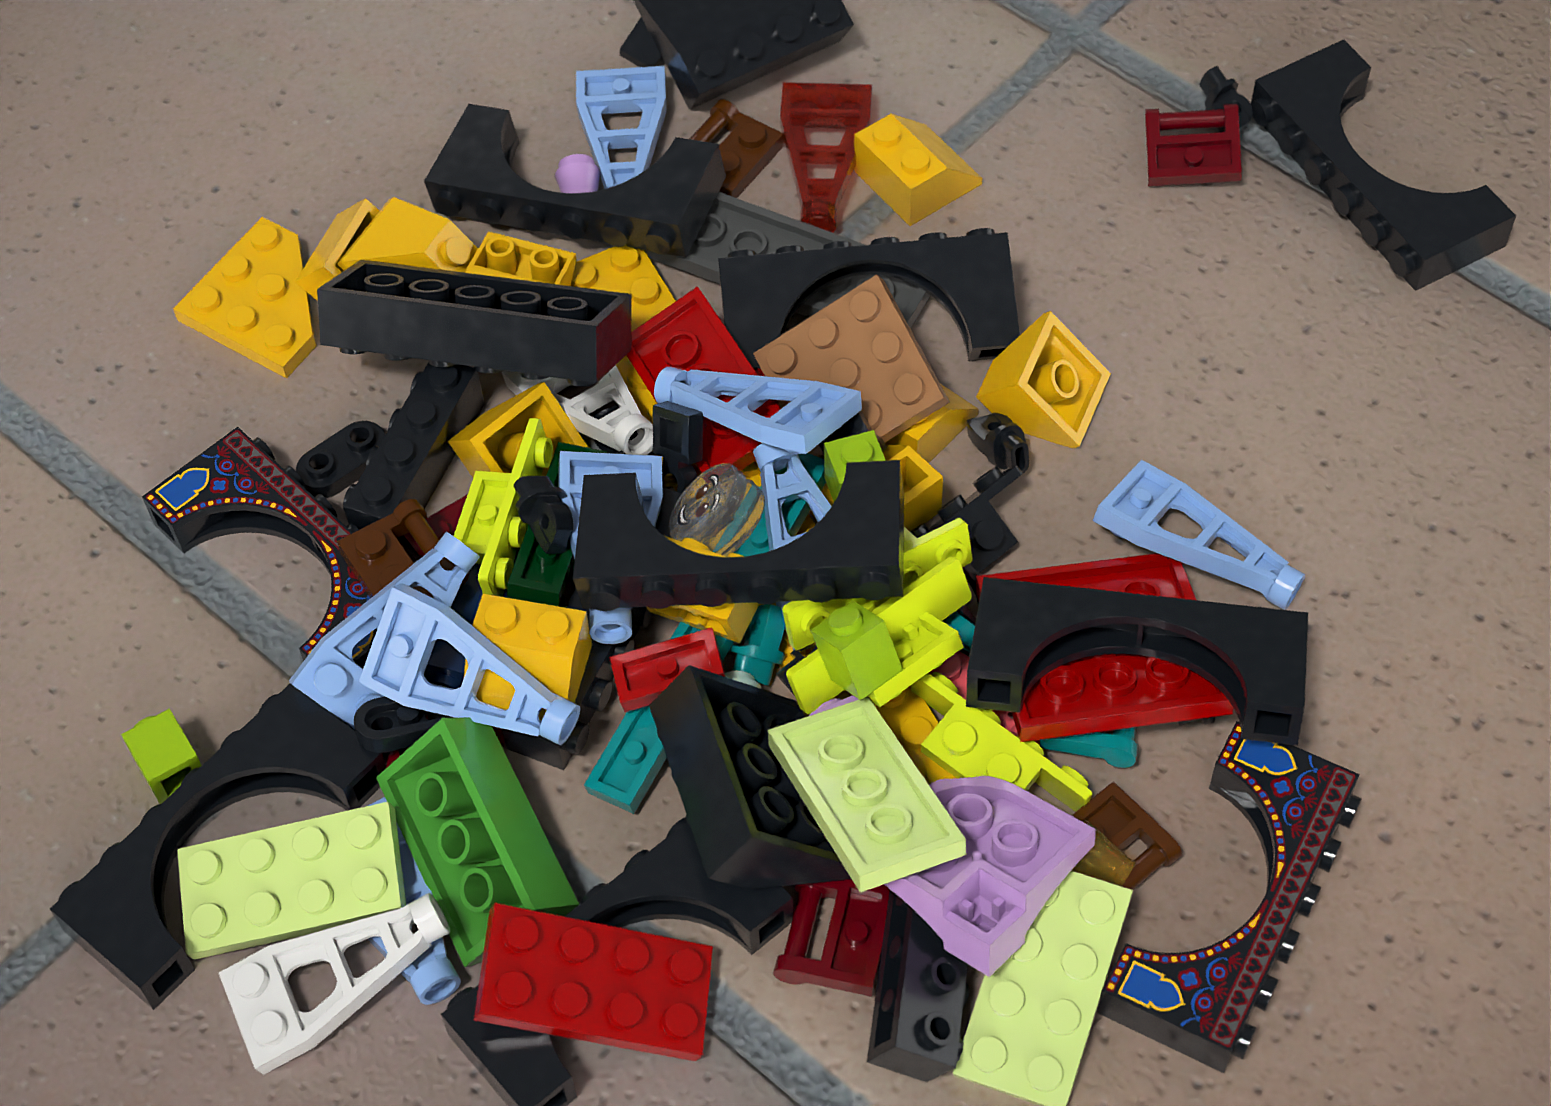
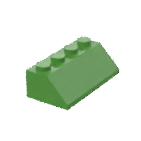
(472, 831)

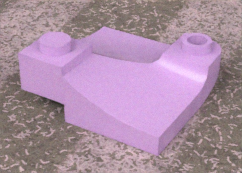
(1011, 867)

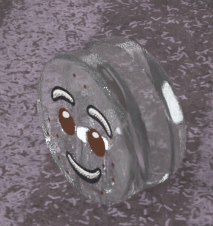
(718, 509)

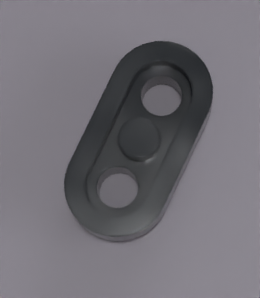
(342, 456)
(389, 726)

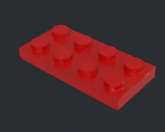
(694, 338)
(594, 983)

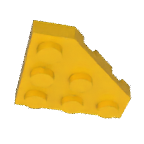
(254, 302)

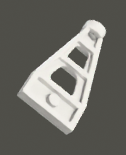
(610, 430)
(264, 1000)

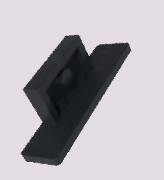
(986, 529)

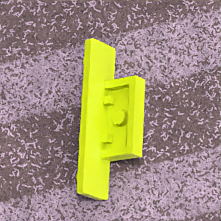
(490, 515)
(919, 557)
(916, 633)
(975, 744)

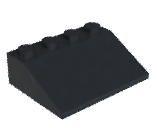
(733, 42)
(733, 787)

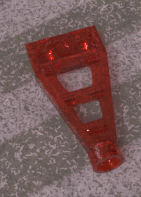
(822, 107)

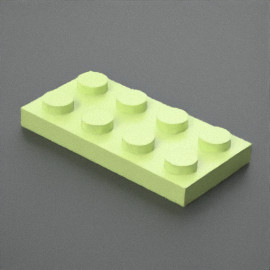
(866, 794)
(290, 880)
(1044, 998)

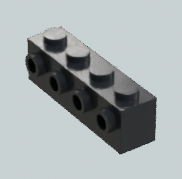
(416, 444)
(916, 998)

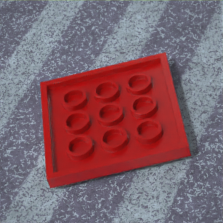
(1114, 688)

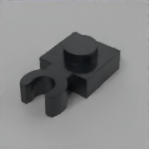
(679, 441)

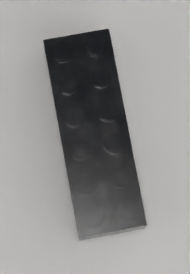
(476, 321)

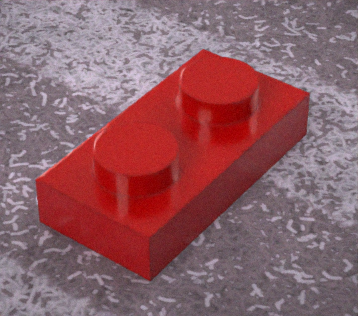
(649, 670)

